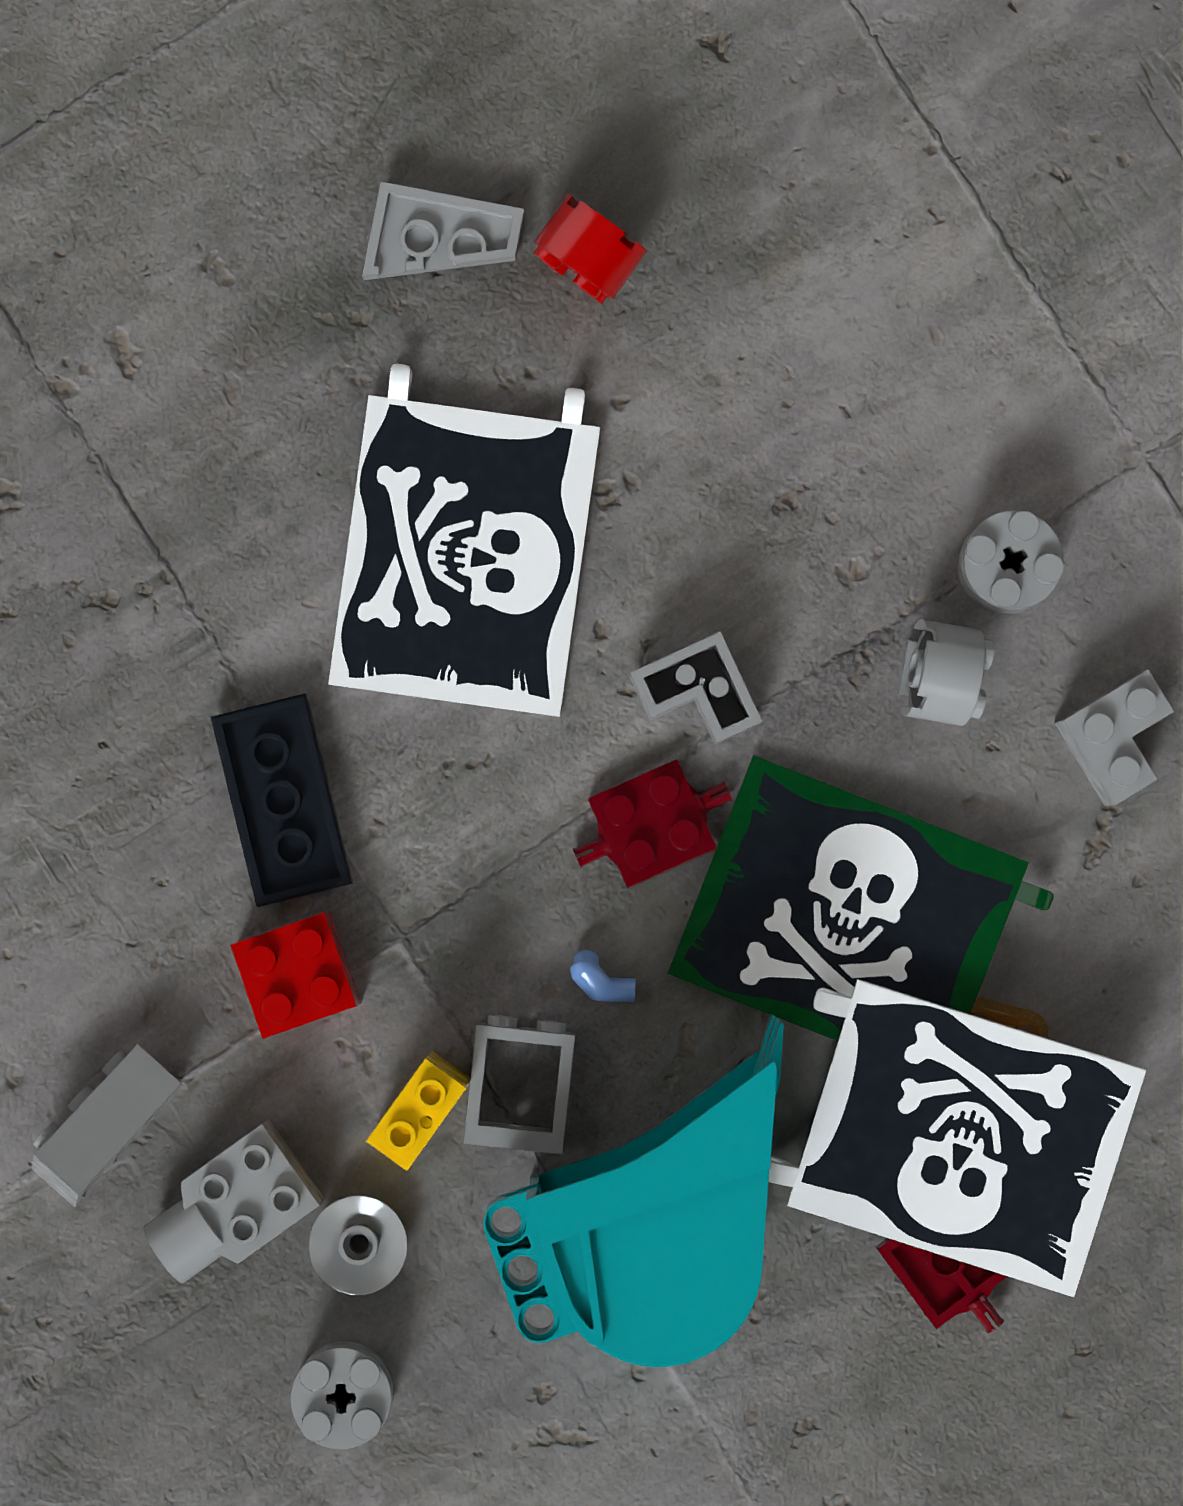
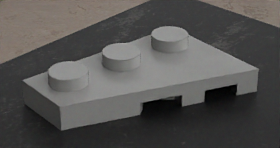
(437, 231)

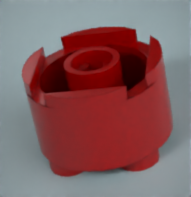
(589, 247)

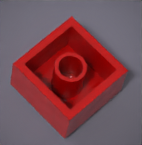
(295, 974)

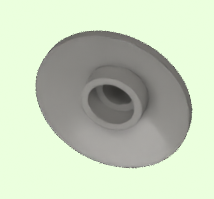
(354, 1270)

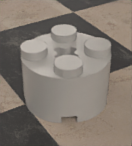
(1018, 535)
(945, 673)
(321, 1415)

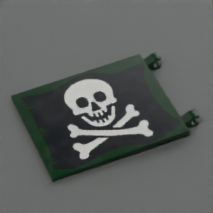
(842, 891)

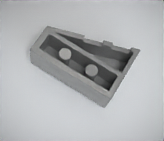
(103, 1123)

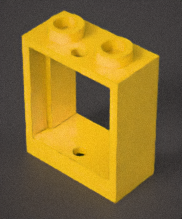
(406, 1124)

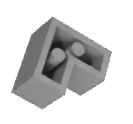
(703, 675)
(1103, 734)

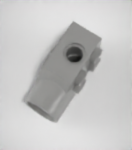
(233, 1205)

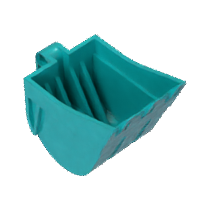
(658, 1238)

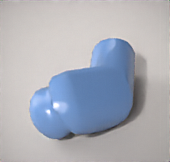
(595, 981)

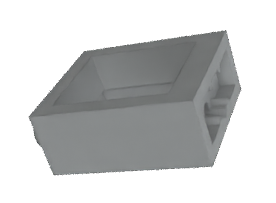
(511, 1135)

